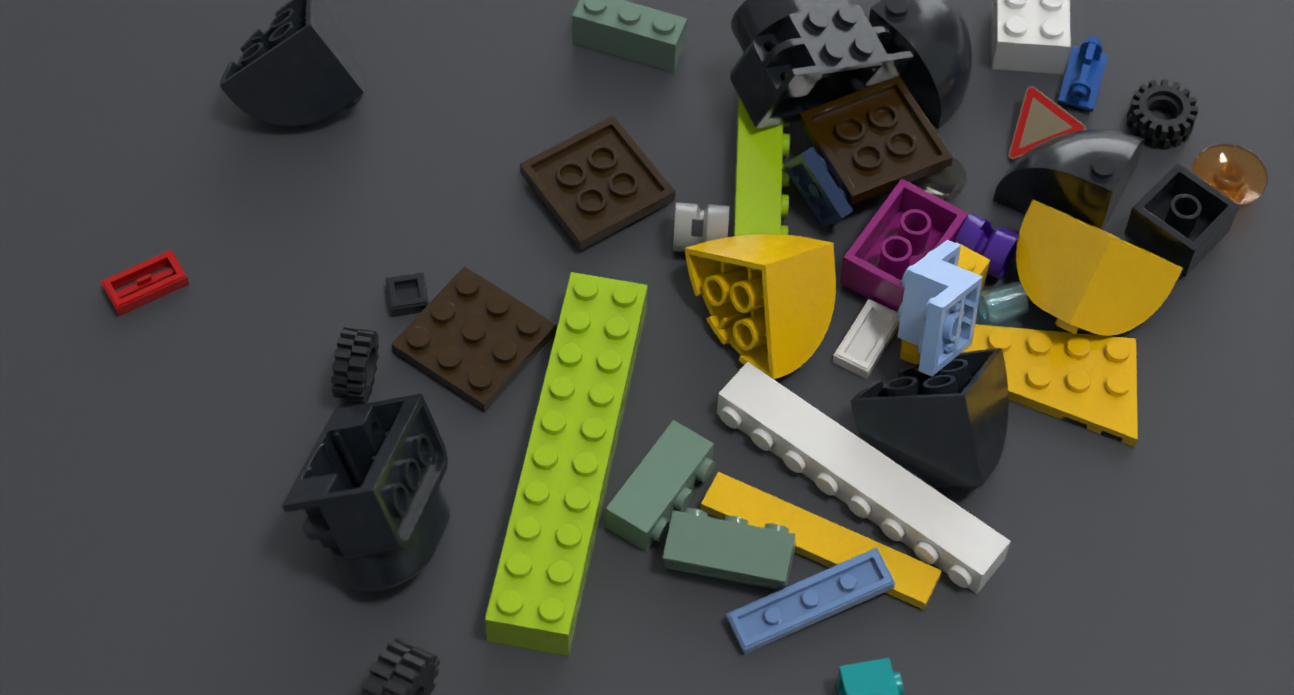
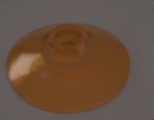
(1236, 165)

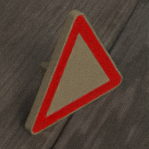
(1040, 121)

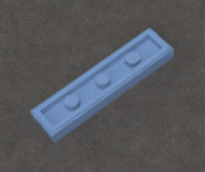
(810, 601)

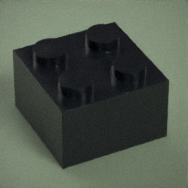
(1181, 218)

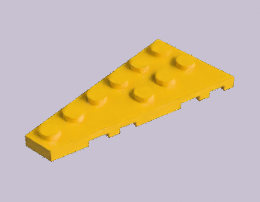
(1065, 375)

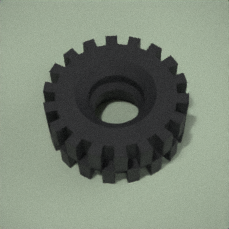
(402, 671)

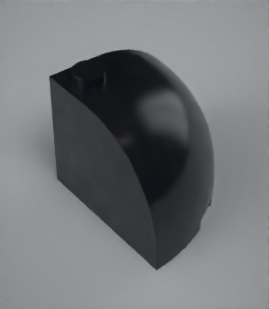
(940, 51)
(296, 68)
(1074, 173)
(940, 425)

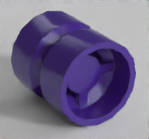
(993, 244)

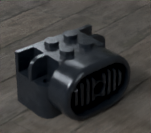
(806, 56)
(376, 491)

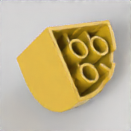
(1089, 274)
(766, 296)

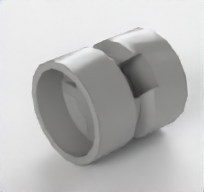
(714, 219)

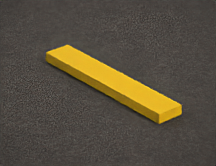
(819, 537)

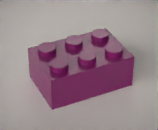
(895, 238)

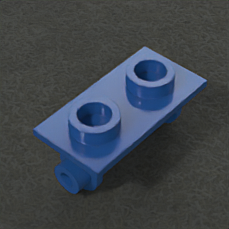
(1083, 75)

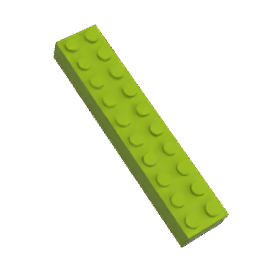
(567, 466)

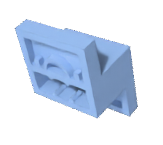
(939, 307)

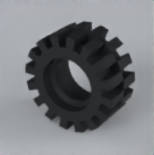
(1167, 99)
(355, 364)

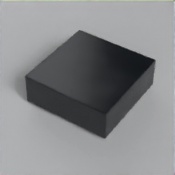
(407, 294)

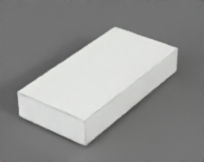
(867, 339)

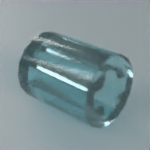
(1002, 303)

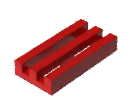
(147, 287)

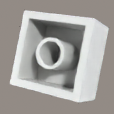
(1030, 35)

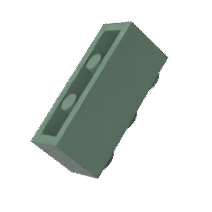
(630, 32)
(660, 486)
(729, 549)

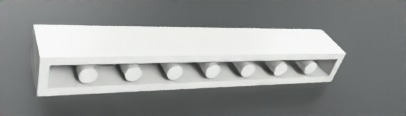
(862, 478)

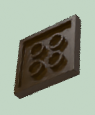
(875, 139)
(597, 182)
(474, 338)

